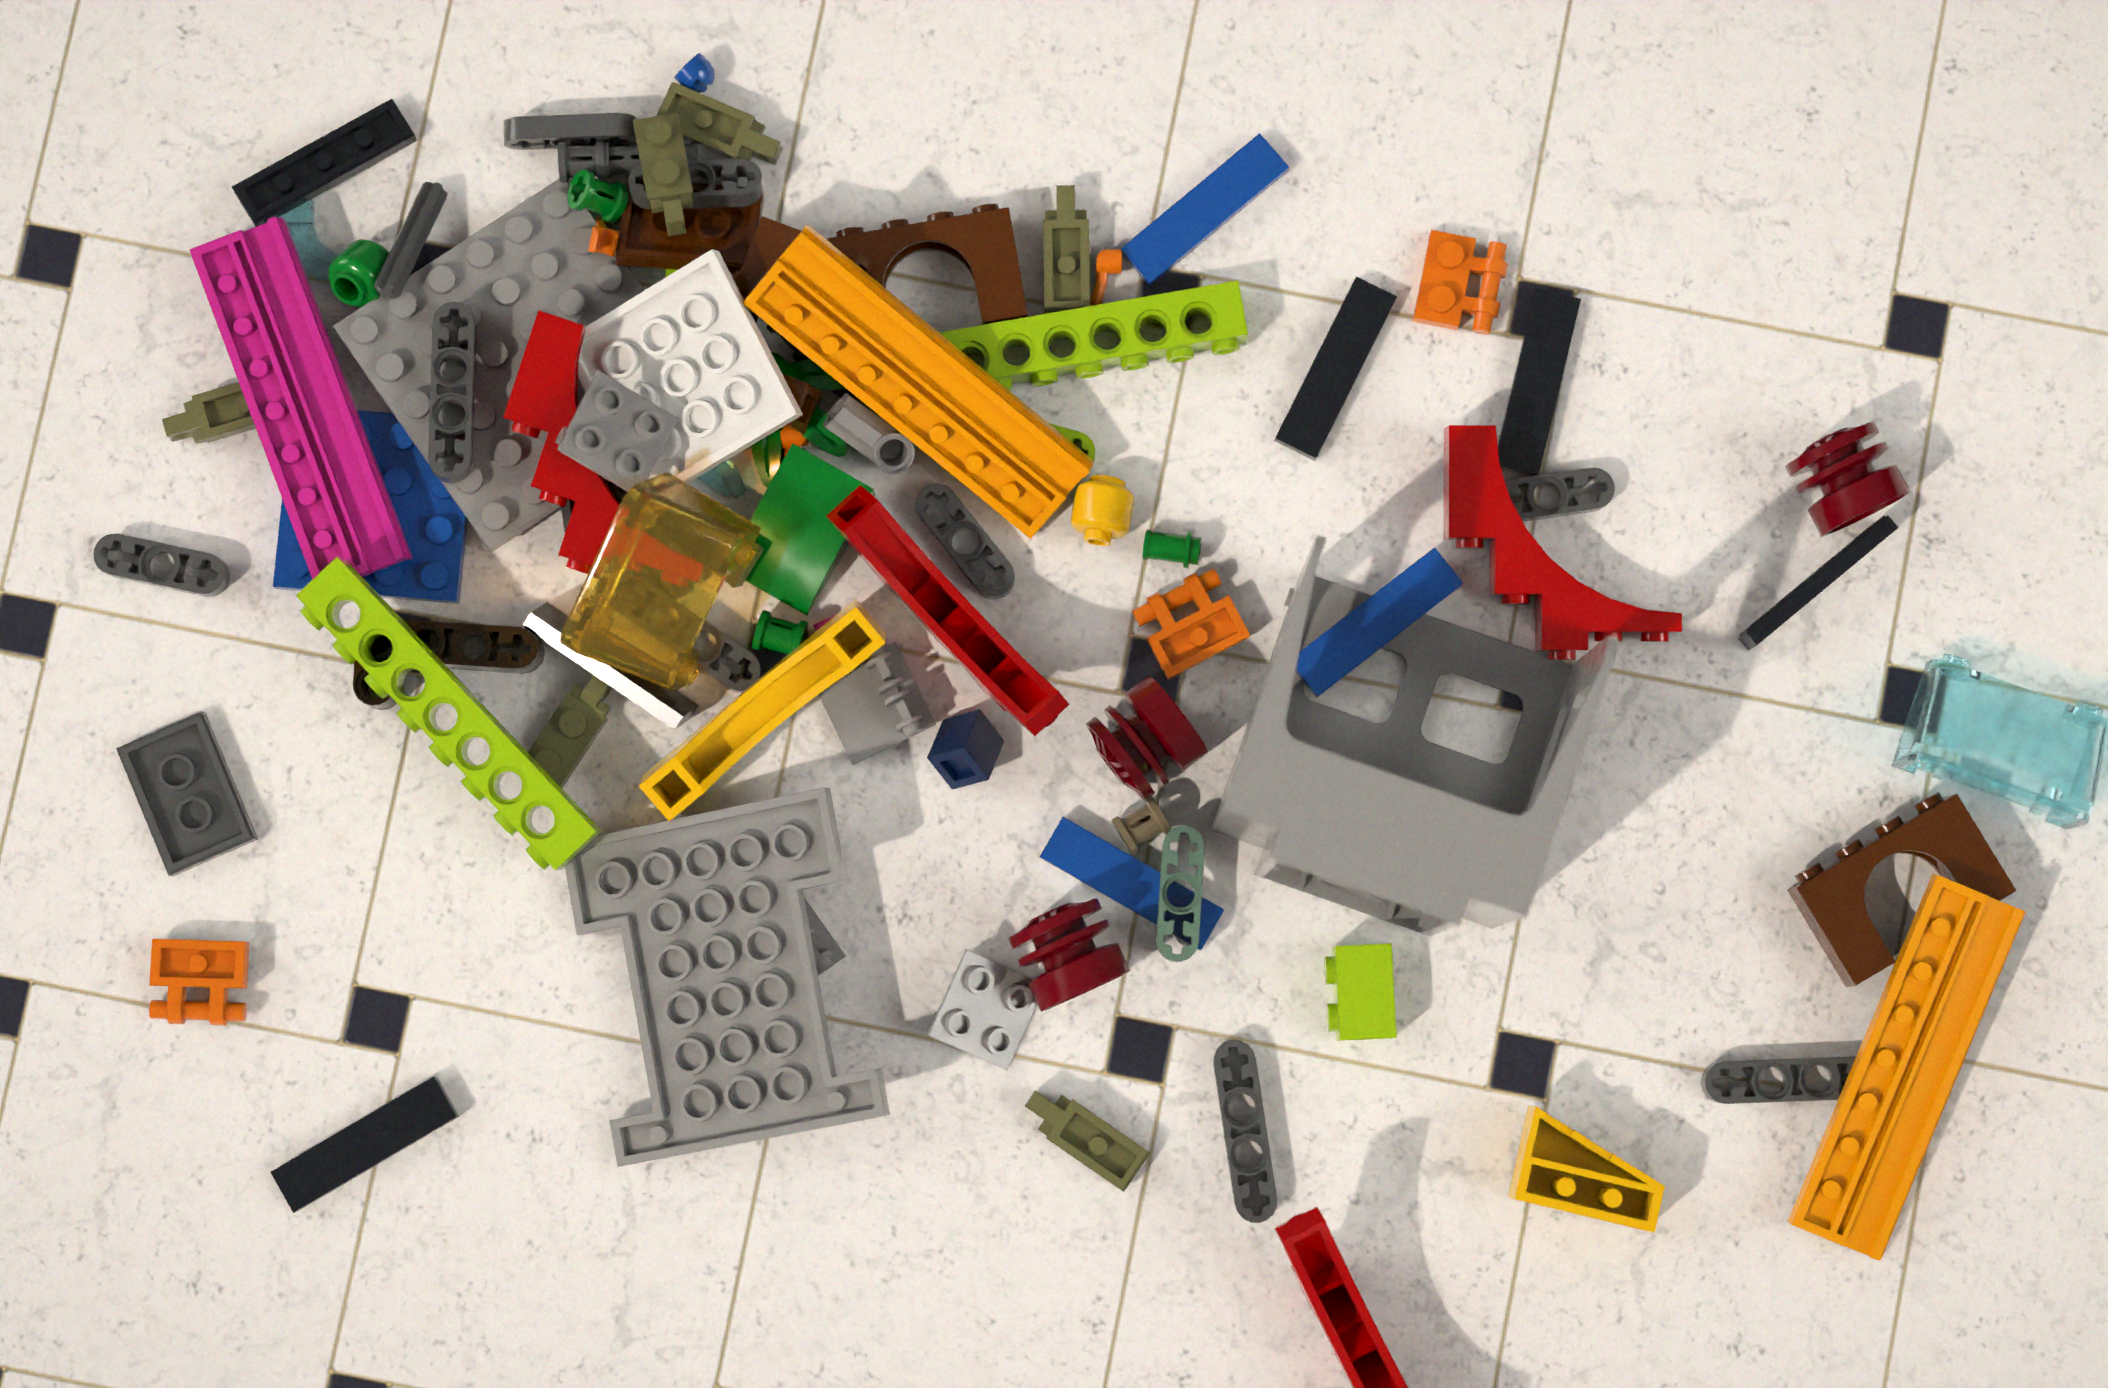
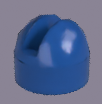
(696, 74)

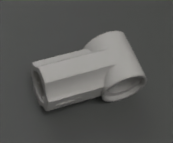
(868, 433)

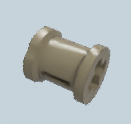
(1141, 825)

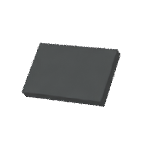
(187, 794)

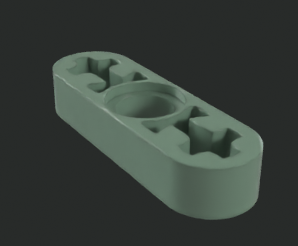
(1170, 857)

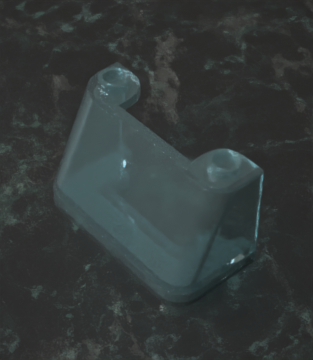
(2005, 741)

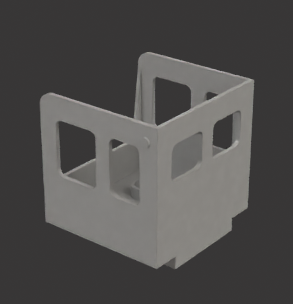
(1381, 811)

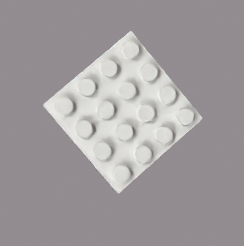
(698, 358)

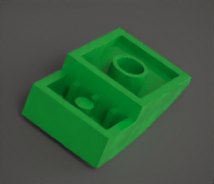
(794, 531)

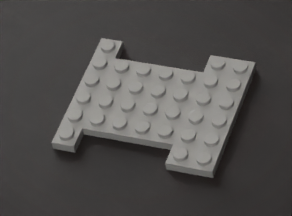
(724, 973)

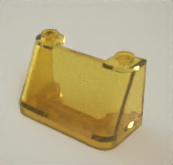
(658, 581)

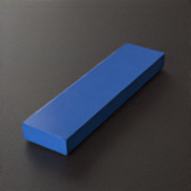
(1204, 209)
(1376, 622)
(1123, 878)

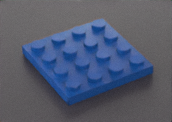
(426, 513)

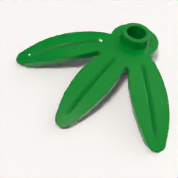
(768, 451)

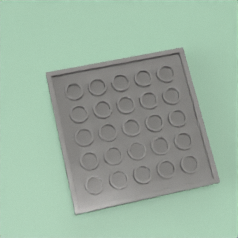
(504, 274)

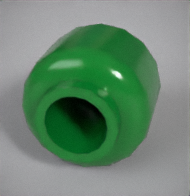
(355, 272)

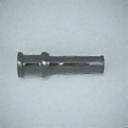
(603, 159)

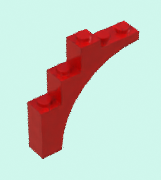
(546, 400)
(1565, 609)
(946, 612)
(1337, 1302)

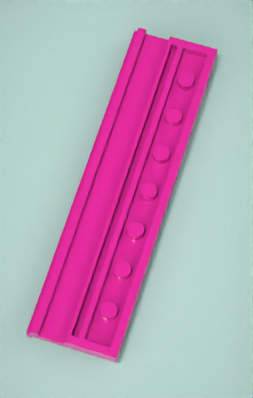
(300, 399)

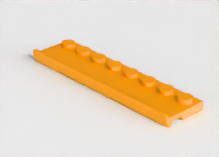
(918, 381)
(1906, 1067)

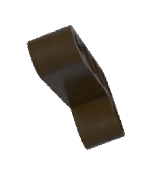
(451, 652)

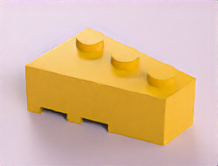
(1579, 1177)

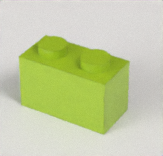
(1361, 992)

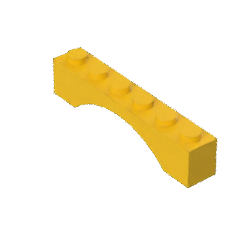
(761, 708)

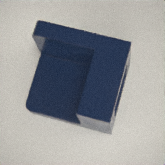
(965, 749)

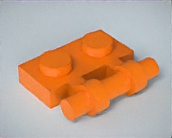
(1445, 281)
(1197, 636)
(198, 964)

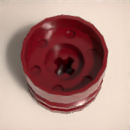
(1847, 478)
(1146, 738)
(1068, 953)

